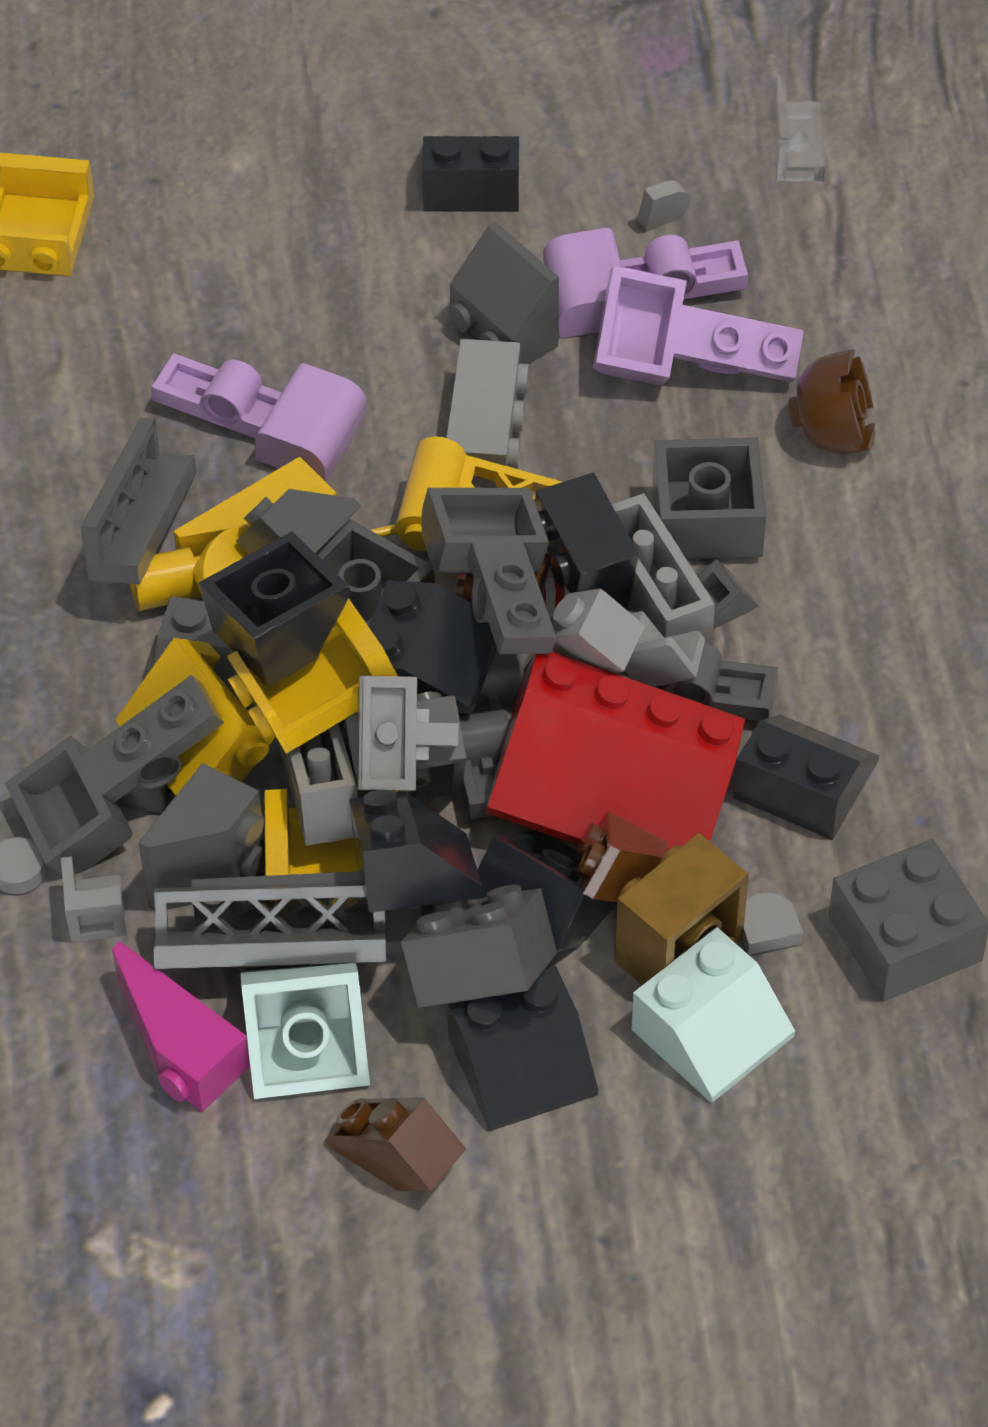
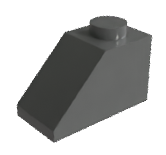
(308, 514)

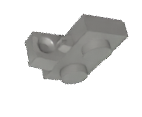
(395, 733)

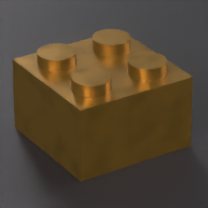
(678, 906)

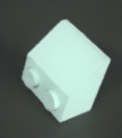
(711, 1015)
(304, 1028)

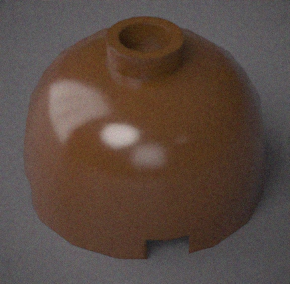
(834, 404)

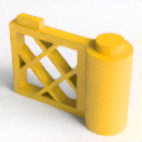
(444, 464)

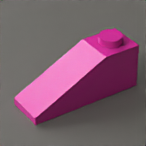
(187, 1041)

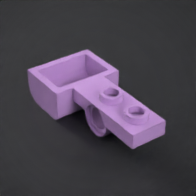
(587, 257)
(650, 326)
(307, 420)

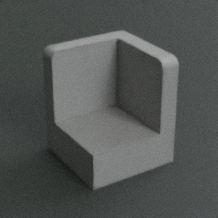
(664, 659)
(92, 905)

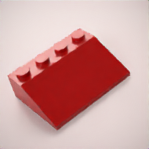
(614, 745)

